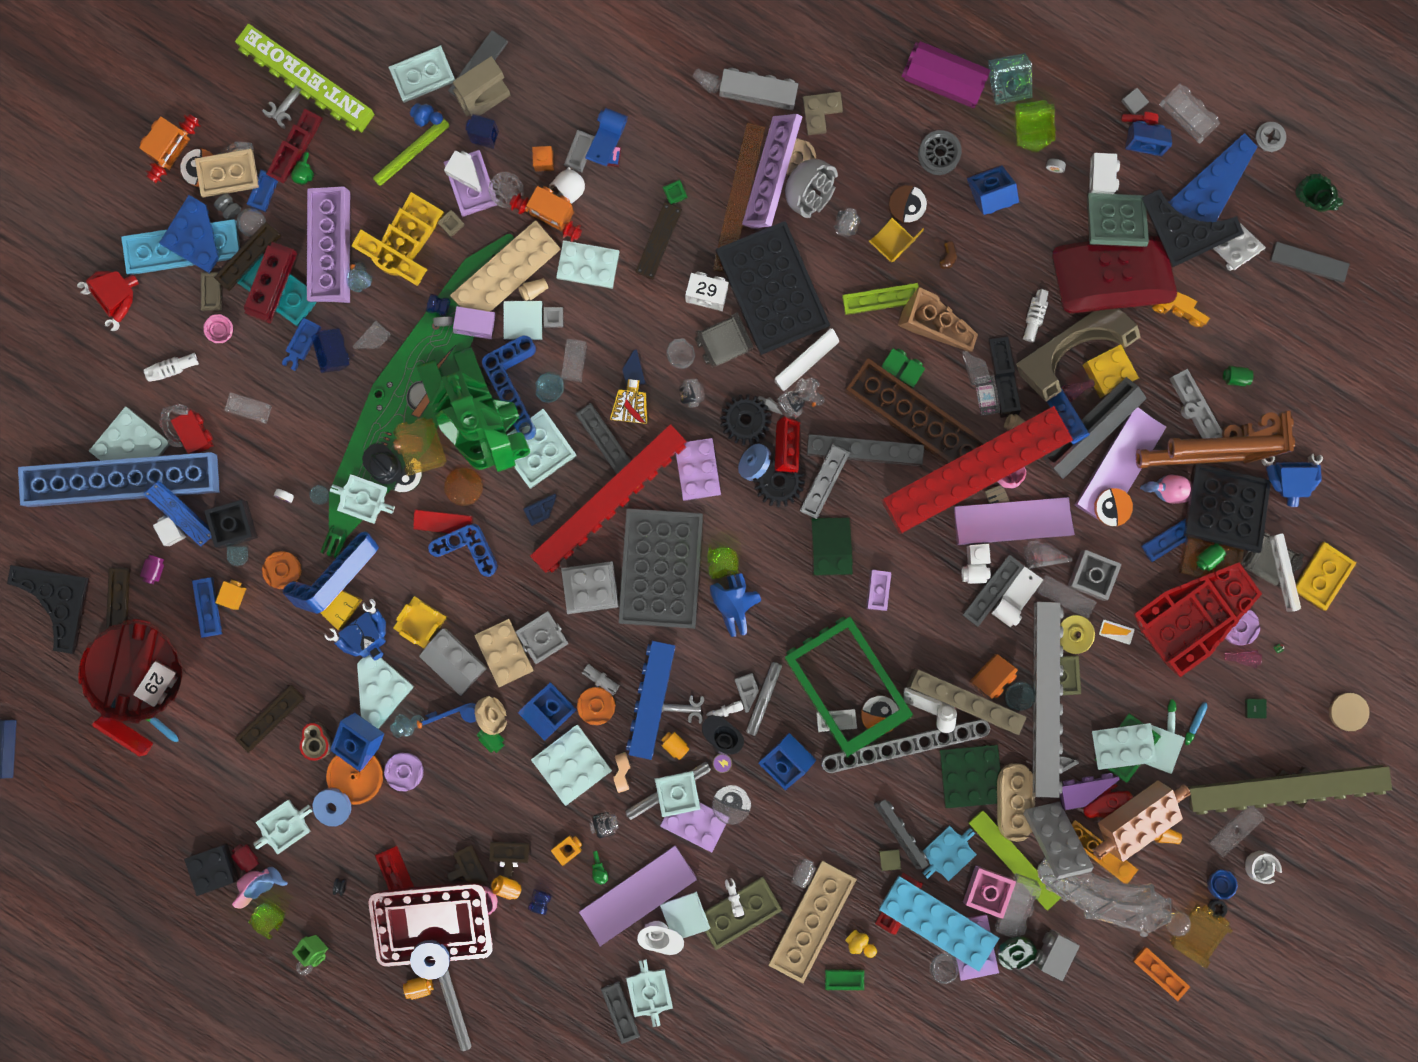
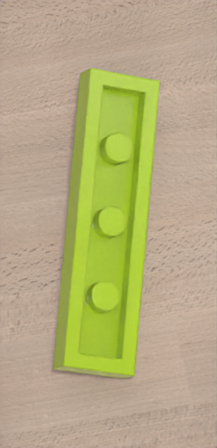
(878, 299)

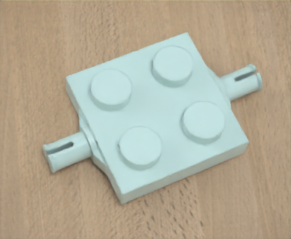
(362, 499)
(283, 826)
(649, 992)

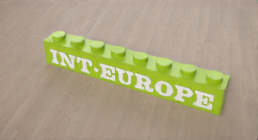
(304, 77)

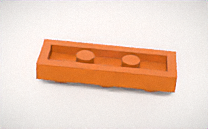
(1161, 973)

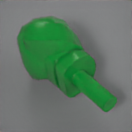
(302, 173)
(599, 875)

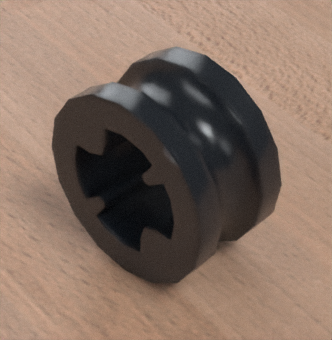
(339, 886)
(1223, 907)

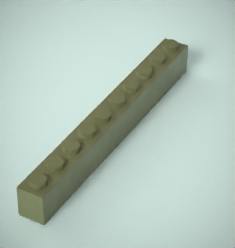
(1290, 788)

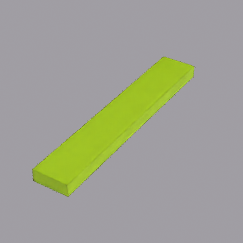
(1010, 855)

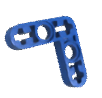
(466, 539)

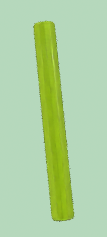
(409, 153)

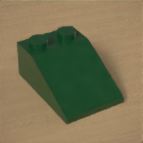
(831, 546)

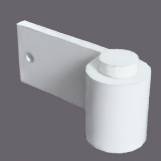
(1017, 595)
(945, 713)

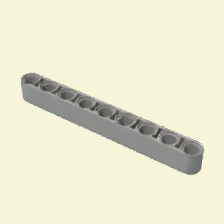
(932, 735)

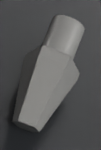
(772, 405)

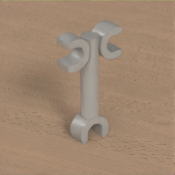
(278, 113)
(694, 709)

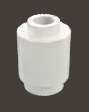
(975, 573)

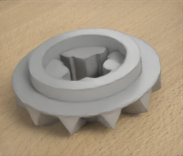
(1278, 134)

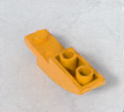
(1183, 306)
(1122, 870)

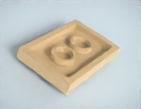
(227, 173)
(504, 653)

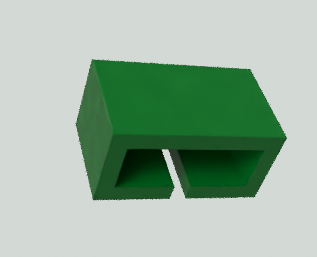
(903, 368)

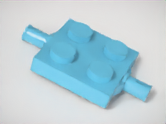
(949, 853)

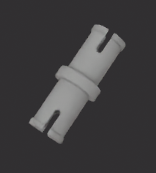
(600, 679)

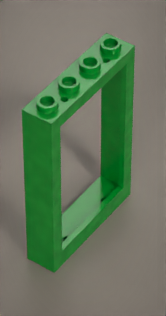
(875, 731)

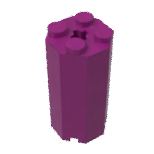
(945, 74)

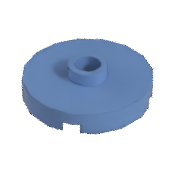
(754, 462)

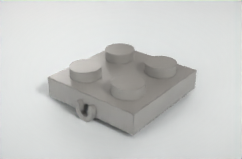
(541, 637)

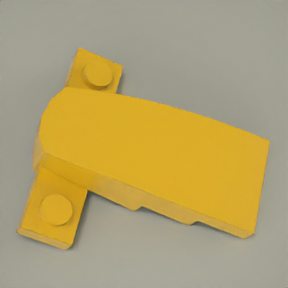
(402, 239)

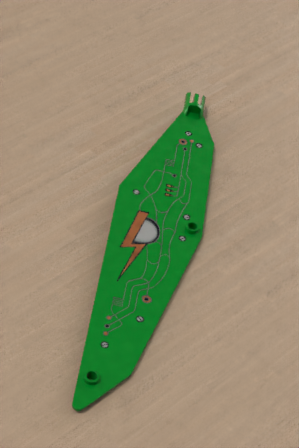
(402, 393)

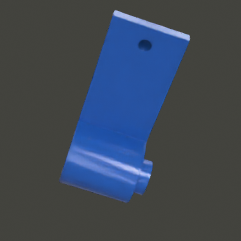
(607, 136)
(467, 713)

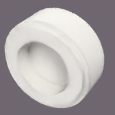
(283, 495)

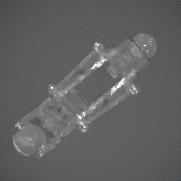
(1116, 902)

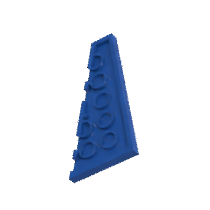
(1210, 190)

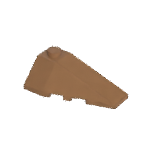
(932, 319)

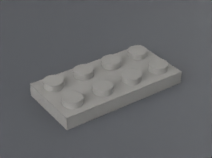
(1058, 840)

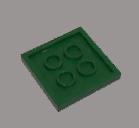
(970, 775)

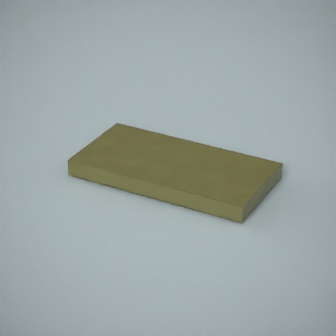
(757, 904)

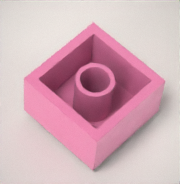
(989, 892)

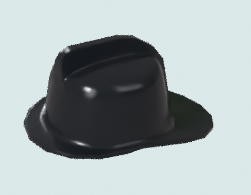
(382, 464)
(722, 735)

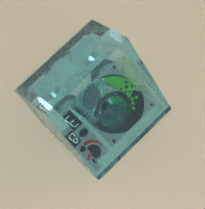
(1011, 78)

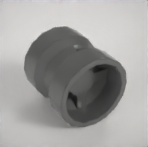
(227, 206)

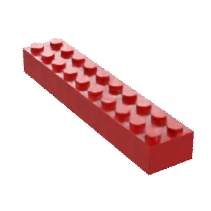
(976, 470)

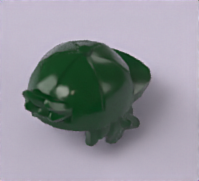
(1318, 193)

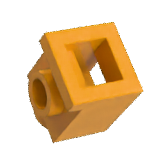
(564, 856)

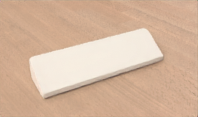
(807, 360)
(1285, 572)

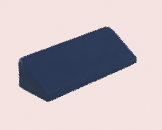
(7, 748)

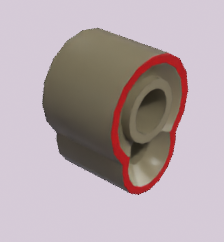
(315, 741)

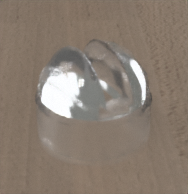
(304, 972)

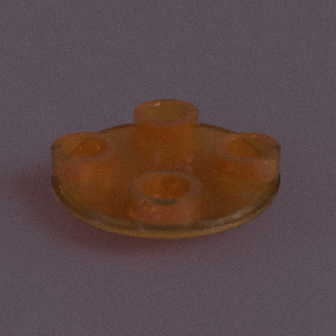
(463, 486)

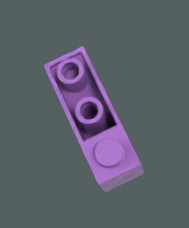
(1082, 793)

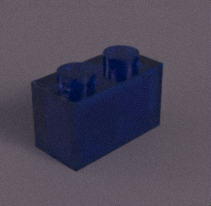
(482, 131)
(330, 350)

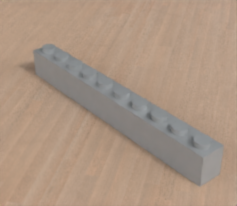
(1047, 699)

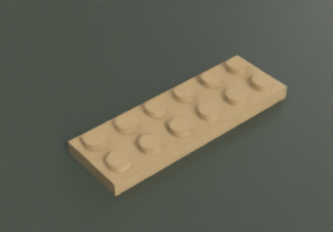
(507, 270)
(812, 921)

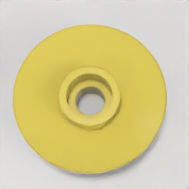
(1071, 626)

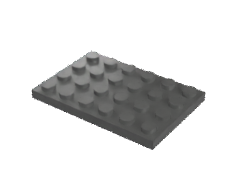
(660, 568)

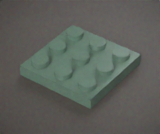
(1117, 220)

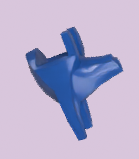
(734, 602)

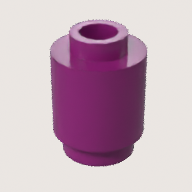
(152, 569)

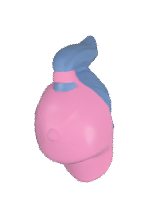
(1170, 488)
(255, 883)

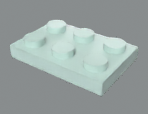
(588, 264)
(1124, 746)

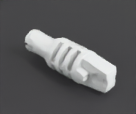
(1035, 314)
(170, 367)

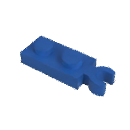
(301, 342)

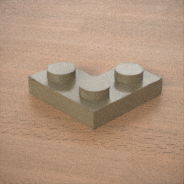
(817, 107)

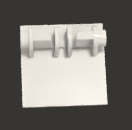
(1239, 249)

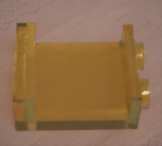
(420, 446)
(1204, 935)

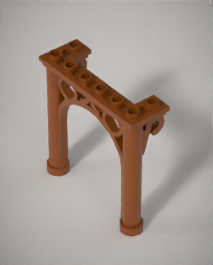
(1244, 446)

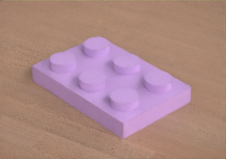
(469, 199)
(698, 470)
(696, 826)
(990, 966)

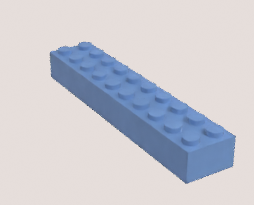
(117, 479)

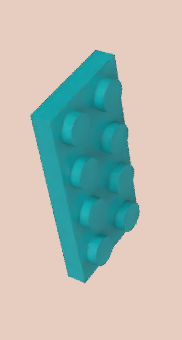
(293, 302)

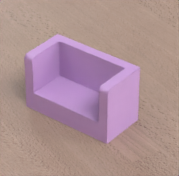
(474, 322)
(878, 590)

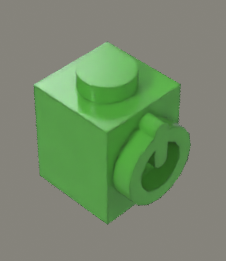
(310, 951)

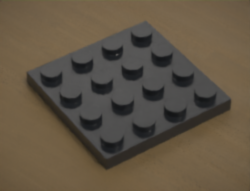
(1227, 508)

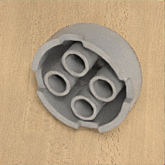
(800, 185)

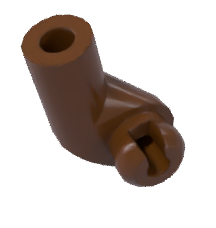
(950, 257)

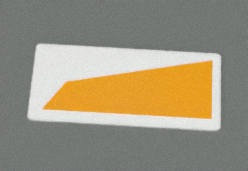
(1116, 632)

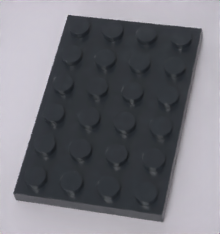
(772, 288)

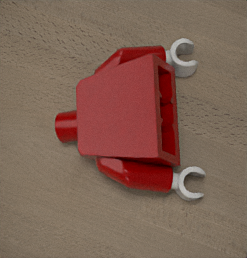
(111, 293)

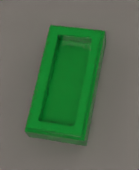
(844, 979)

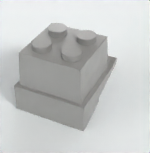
(590, 587)

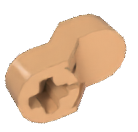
(620, 778)

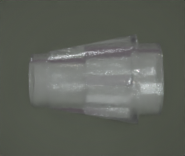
(707, 80)

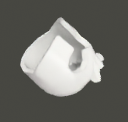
(569, 184)
(1261, 866)

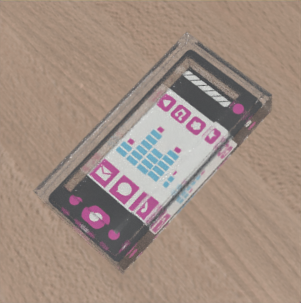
(988, 397)

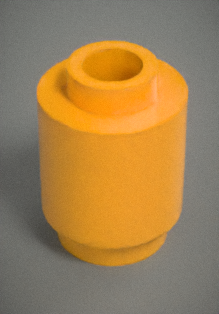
(674, 745)
(506, 887)
(418, 988)

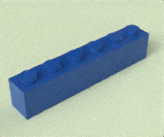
(652, 699)

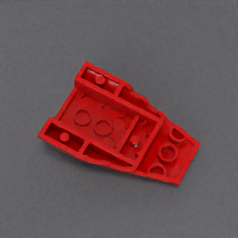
(1197, 616)

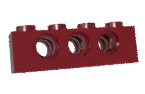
(273, 291)

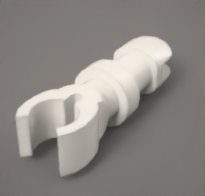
(724, 711)
(734, 898)

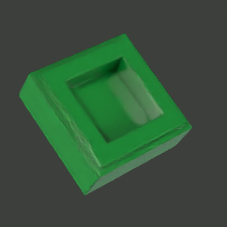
(675, 192)

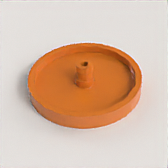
(356, 785)

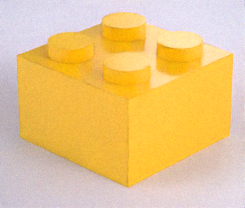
(1110, 370)

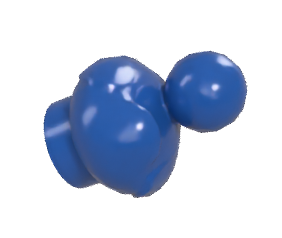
(424, 113)

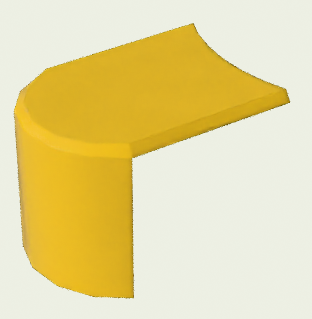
(893, 240)

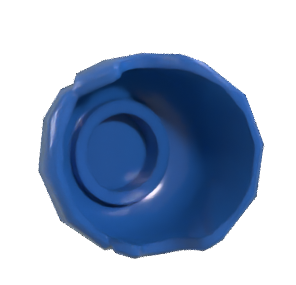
(1222, 884)

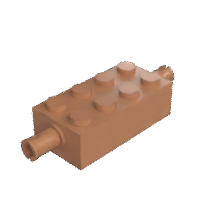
(1140, 820)

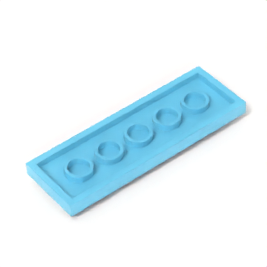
(146, 255)
(938, 923)

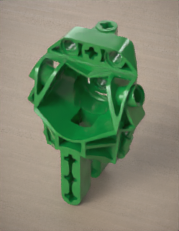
(471, 416)

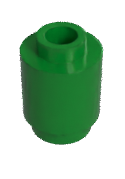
(1238, 376)
(1210, 557)
(490, 742)

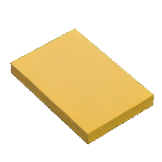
(1324, 576)

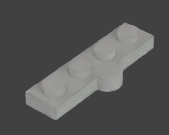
(1195, 405)

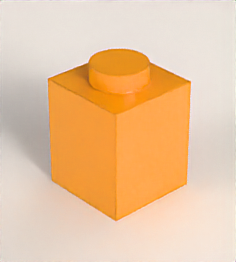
(231, 594)

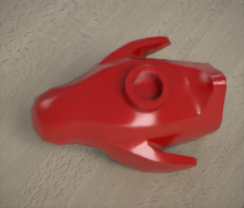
(1107, 803)

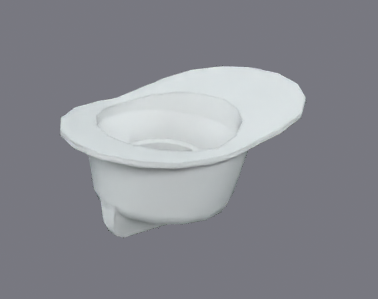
(659, 938)

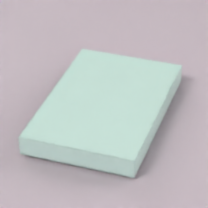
(422, 74)

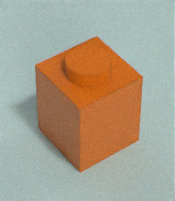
(543, 158)

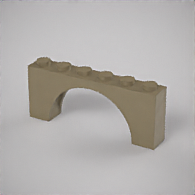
(1040, 366)
(966, 701)

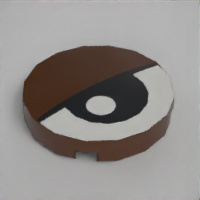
(907, 204)

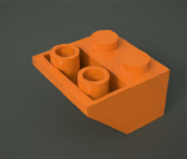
(993, 677)

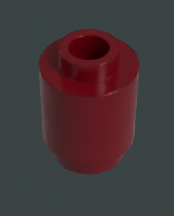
(244, 858)

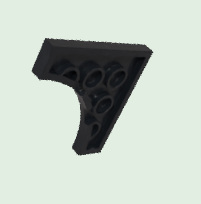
(1183, 236)
(60, 596)

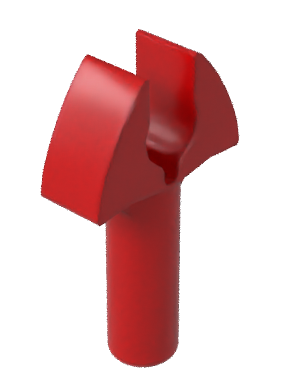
(1149, 117)

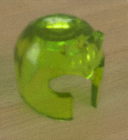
(724, 562)
(265, 918)

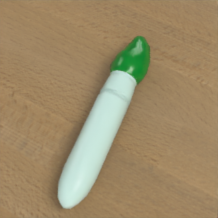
(1171, 716)

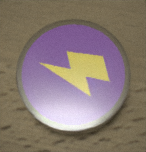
(722, 763)

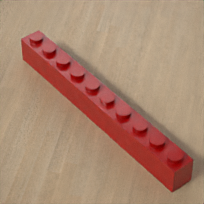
(608, 499)

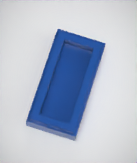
(262, 196)

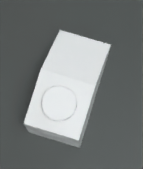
(463, 170)

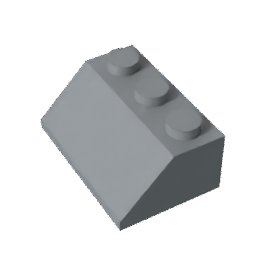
(452, 661)

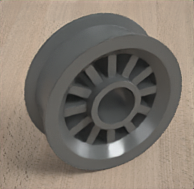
(939, 169)

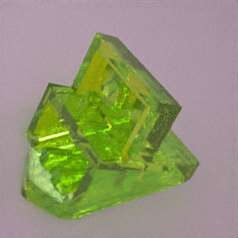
(1034, 125)

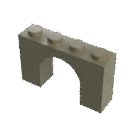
(480, 88)

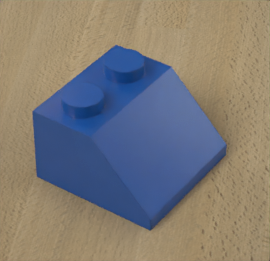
(1148, 139)
(993, 190)
(547, 711)
(356, 741)
(787, 761)

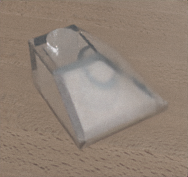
(1043, 554)

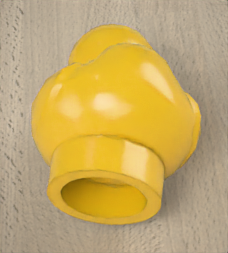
(859, 941)

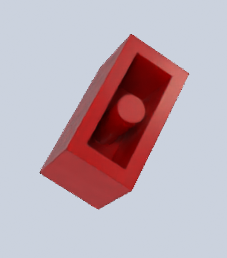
(192, 432)

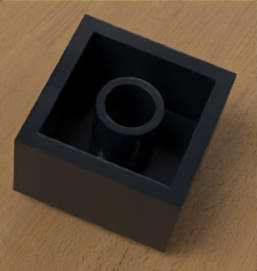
(230, 524)
(211, 869)

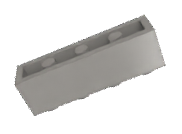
(758, 89)

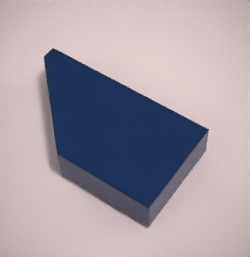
(633, 370)
(540, 510)

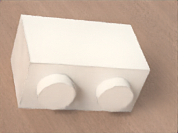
(1103, 173)

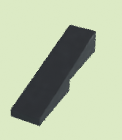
(1004, 376)

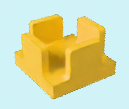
(419, 622)

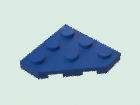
(192, 235)

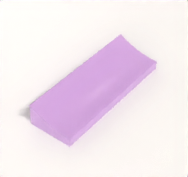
(772, 171)
(328, 244)
(1118, 464)
(1013, 521)
(638, 895)

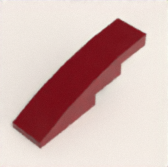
(294, 146)

